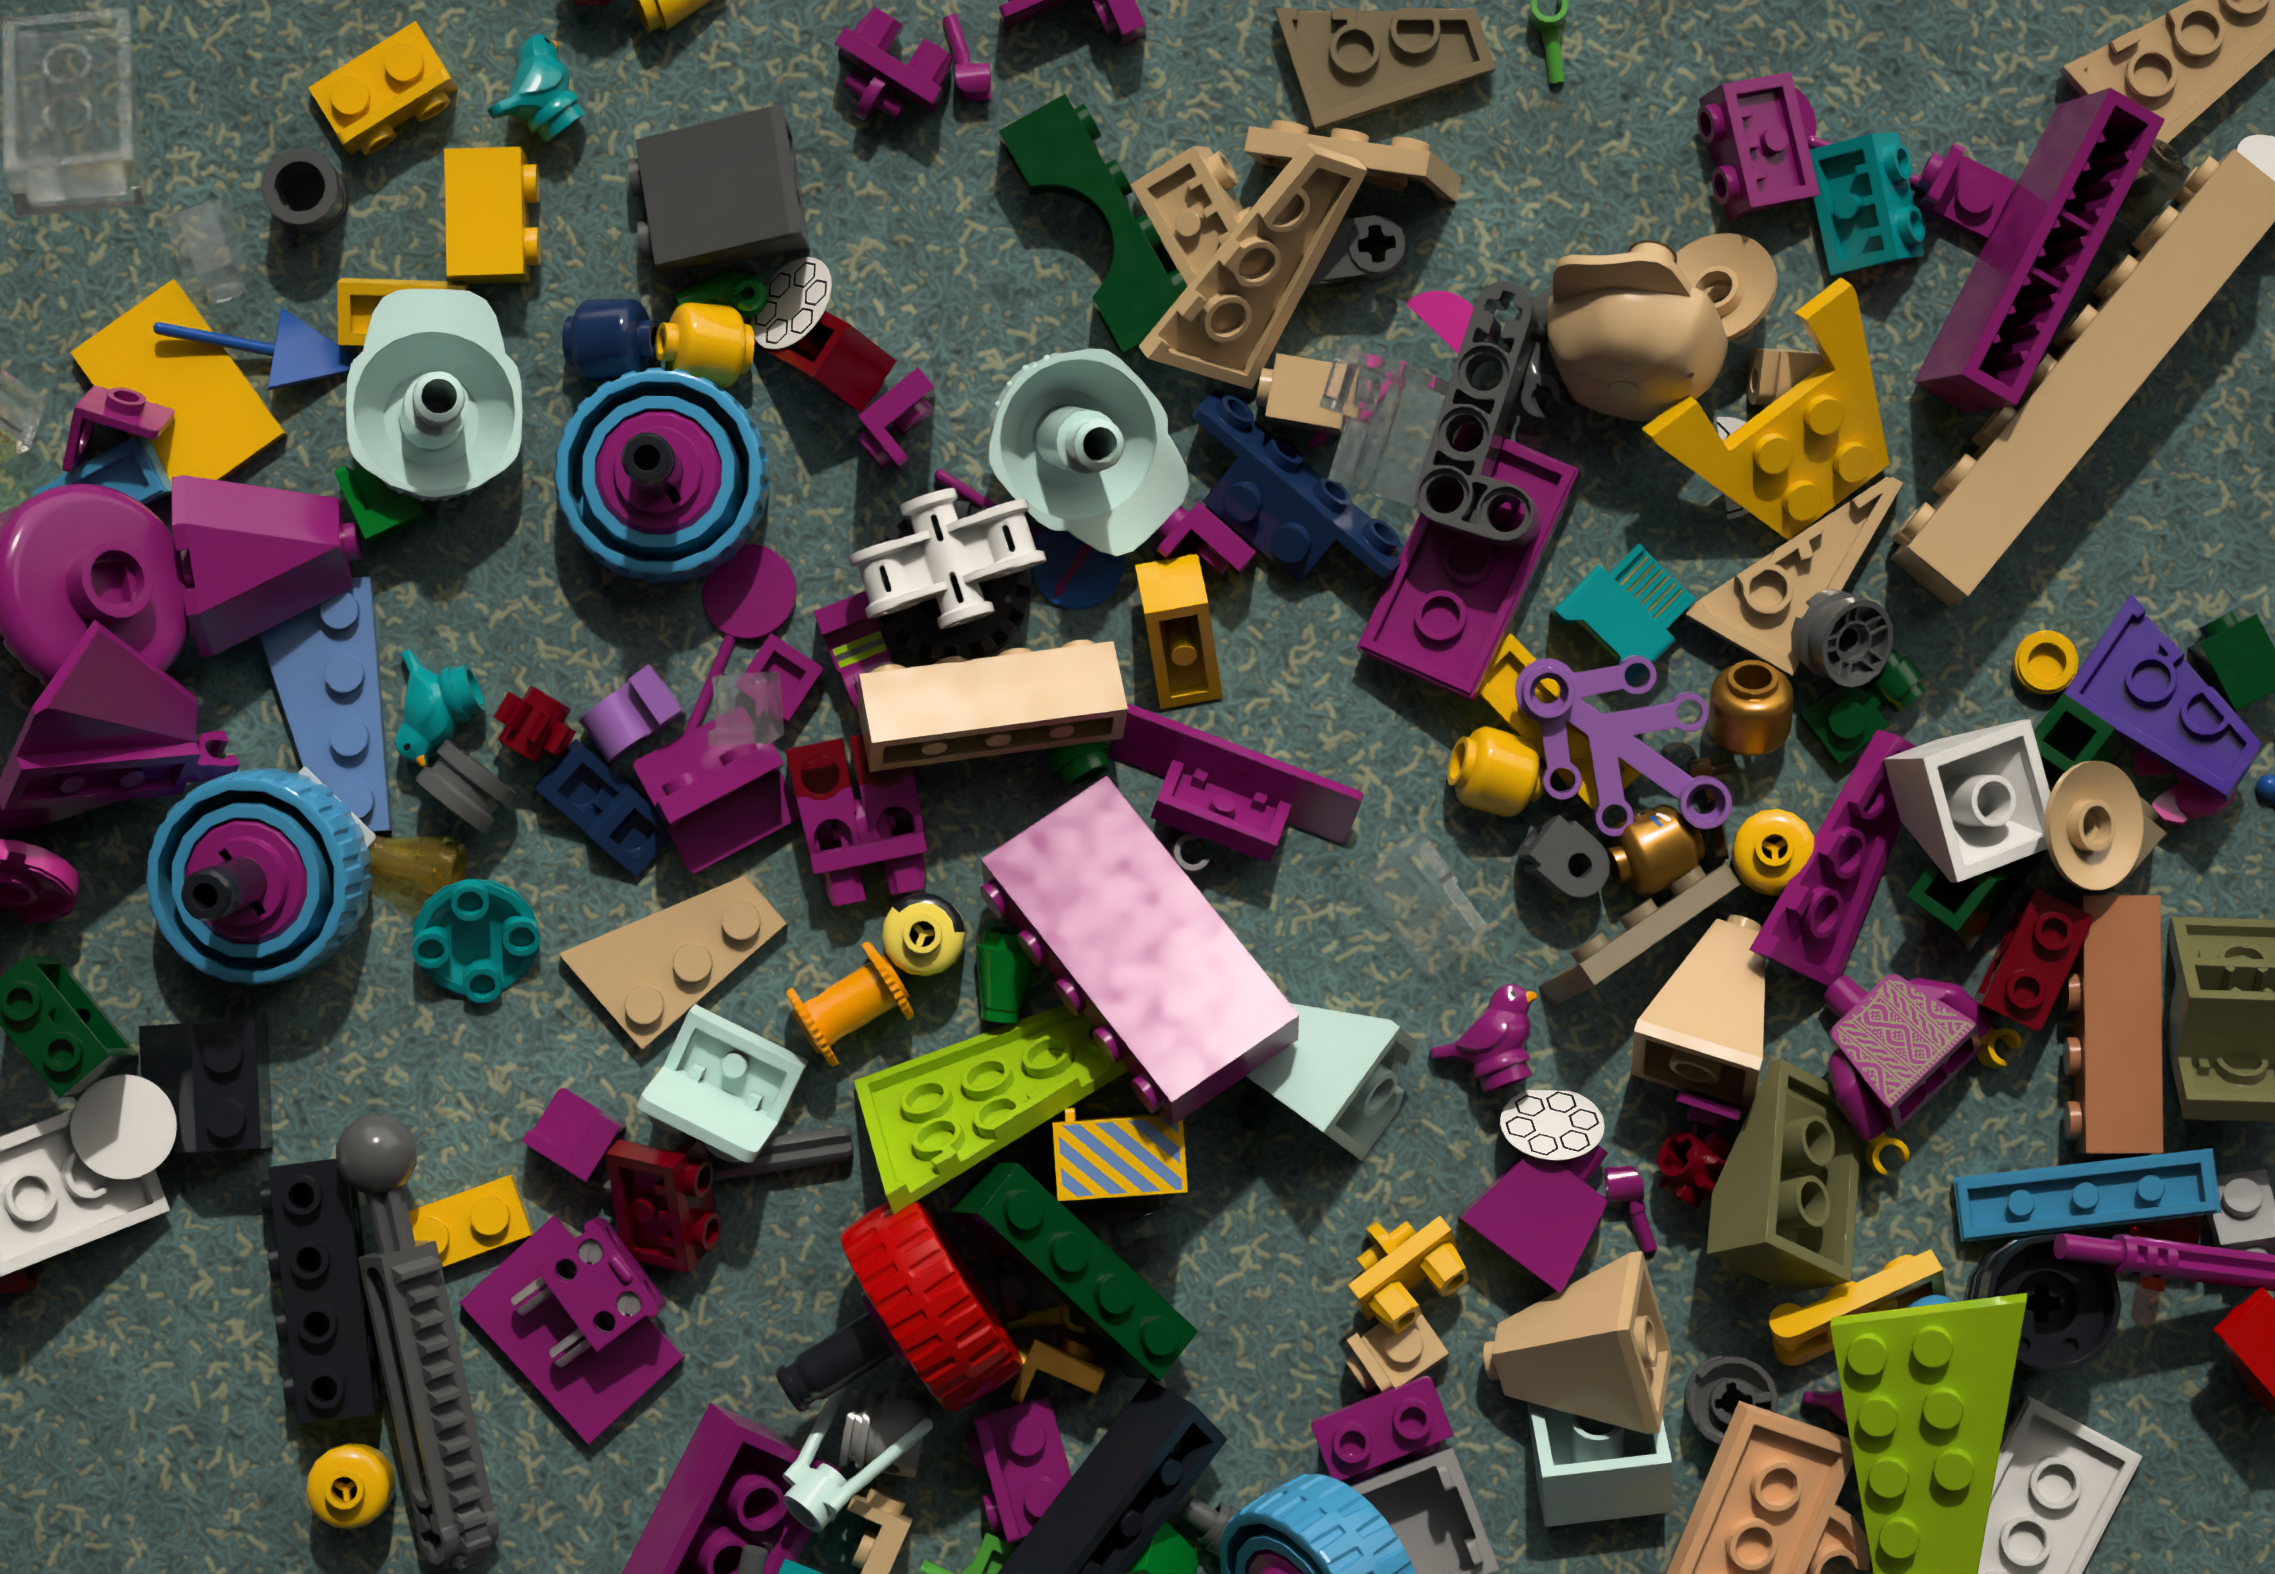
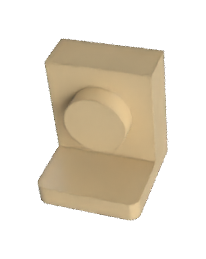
(1393, 1358)
(879, 1551)

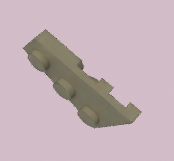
(1374, 60)

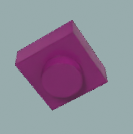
(796, 672)

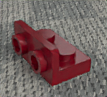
(2033, 959)
(664, 1202)

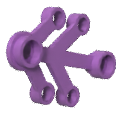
(1612, 737)

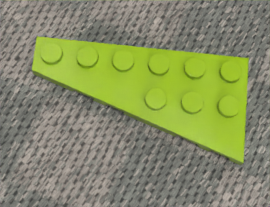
(976, 1097)
(1928, 1425)

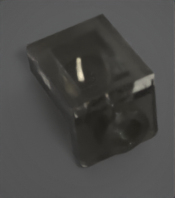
(2156, 182)

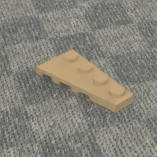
(2181, 58)
(1255, 279)

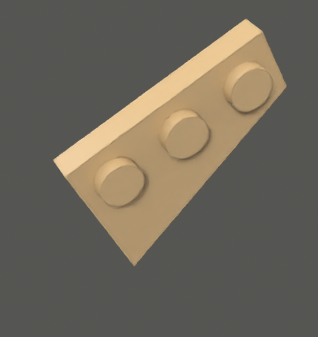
(1386, 165)

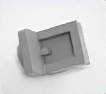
(2246, 1214)

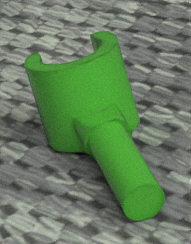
(1551, 37)

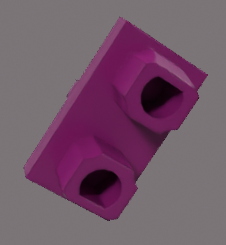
(869, 48)

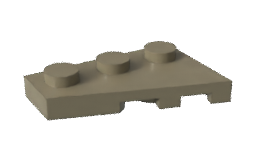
(1643, 929)

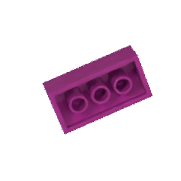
(724, 1498)

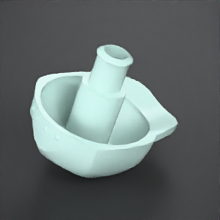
(434, 395)
(1087, 449)

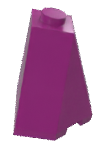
(256, 556)

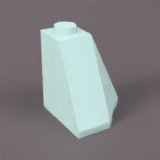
(1341, 1074)

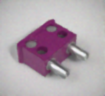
(605, 1281)

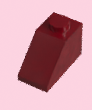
(837, 361)

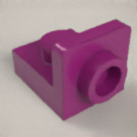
(1963, 191)
(1218, 543)

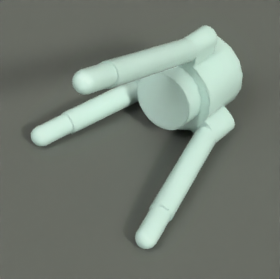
(823, 1491)

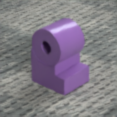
(631, 714)

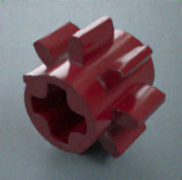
(534, 724)
(1692, 1164)

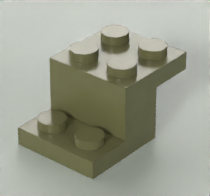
(2223, 1017)

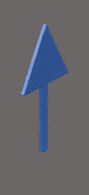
(297, 355)

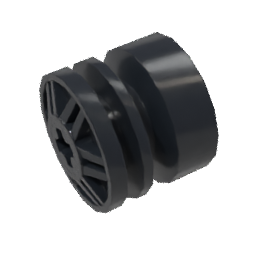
(2079, 1295)

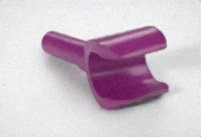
(972, 79)
(1626, 1185)

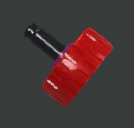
(918, 1307)

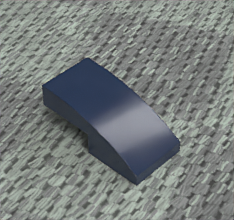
(604, 807)

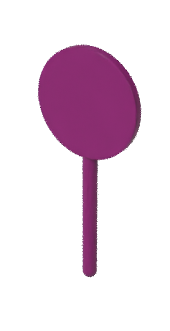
(745, 601)

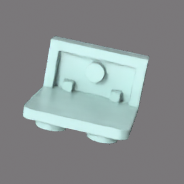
(722, 1086)

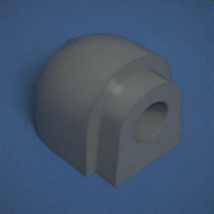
(1565, 858)

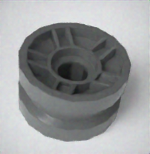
(1842, 638)
(465, 786)
(1709, 1383)

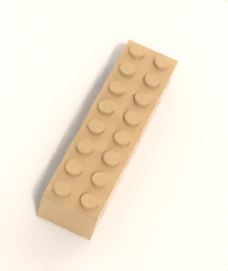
(2097, 370)

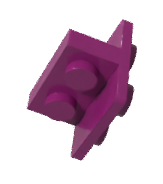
(716, 795)

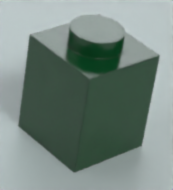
(2236, 659)

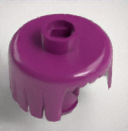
(83, 559)

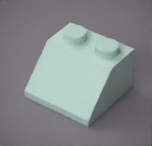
(1597, 1468)

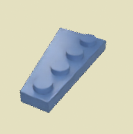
(333, 698)

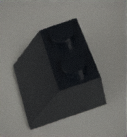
(214, 1080)

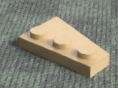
(675, 957)

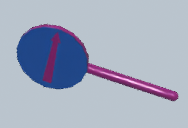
(1073, 571)

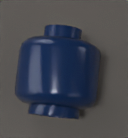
(609, 338)

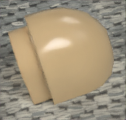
(1777, 371)

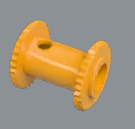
(850, 1003)

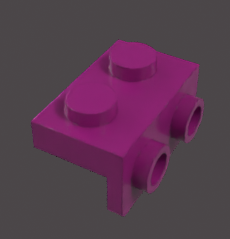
(1382, 1428)

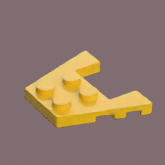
(1804, 446)

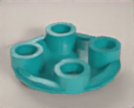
(475, 937)

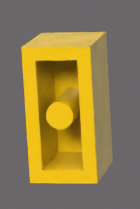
(489, 215)

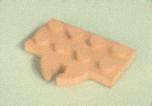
(1772, 1502)

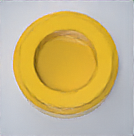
(2045, 662)

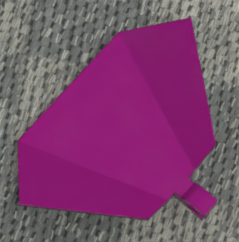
(105, 735)

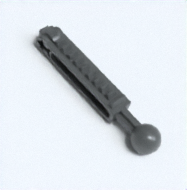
(419, 1352)

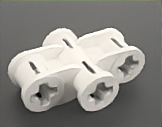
(923, 566)

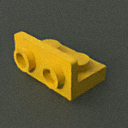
(384, 90)

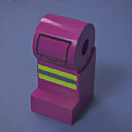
(853, 640)

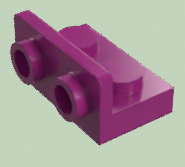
(1757, 145)
(900, 408)
(1023, 1463)

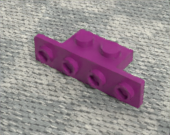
(1231, 790)

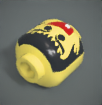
(948, 933)

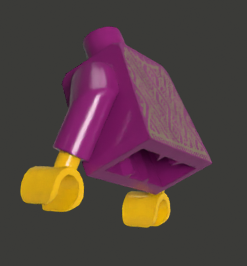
(1901, 1050)

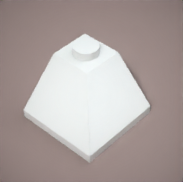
(1973, 798)

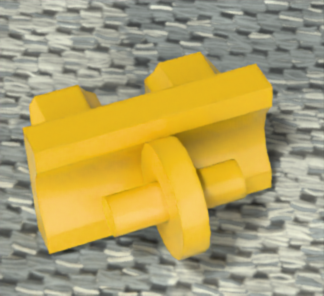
(1398, 1264)

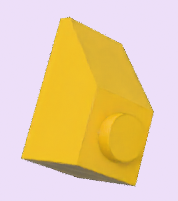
(1179, 631)

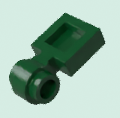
(1849, 717)

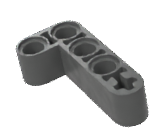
(1493, 412)

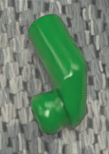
(727, 289)

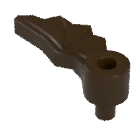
(1705, 766)

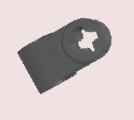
(1345, 264)

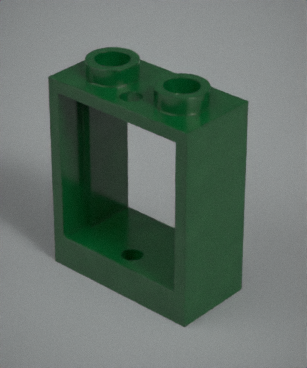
(42, 1020)

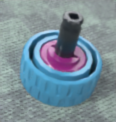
(661, 476)
(258, 876)
(1311, 1529)

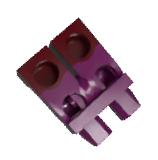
(853, 830)

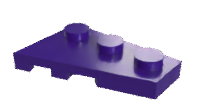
(2162, 704)

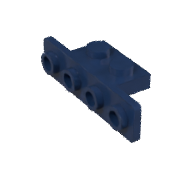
(1283, 501)

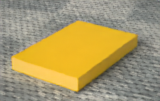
(217, 411)

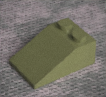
(1789, 1186)

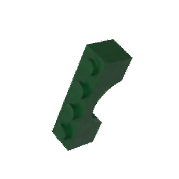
(1058, 156)
(1967, 908)
(1039, 1234)

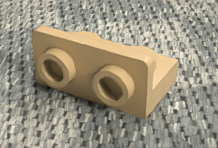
(1192, 206)

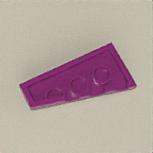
(1829, 897)

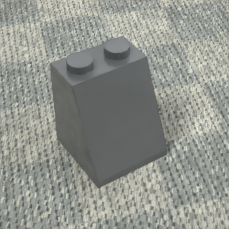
(720, 192)

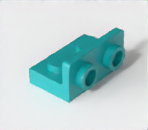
(1866, 203)

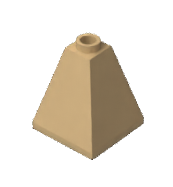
(1708, 1020)
(1590, 1349)

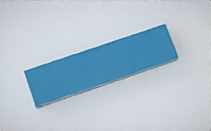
(2087, 1195)

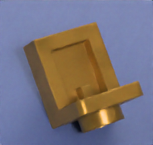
(1069, 1361)

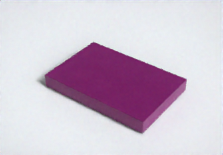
(595, 1384)

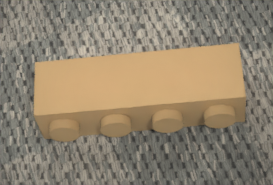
(991, 705)

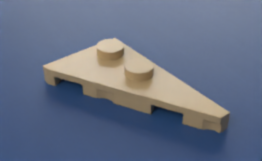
(1762, 601)

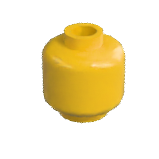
(706, 342)
(1495, 771)
(1757, 870)
(368, 1471)

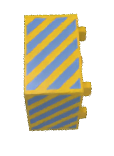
(1118, 1156)

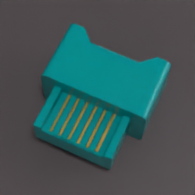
(1627, 608)

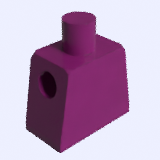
(1541, 1213)

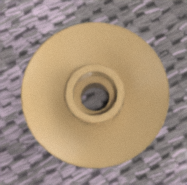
(1733, 269)
(2094, 825)

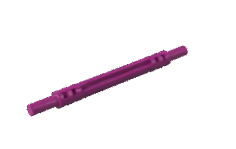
(2170, 1260)

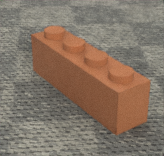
(2116, 1028)

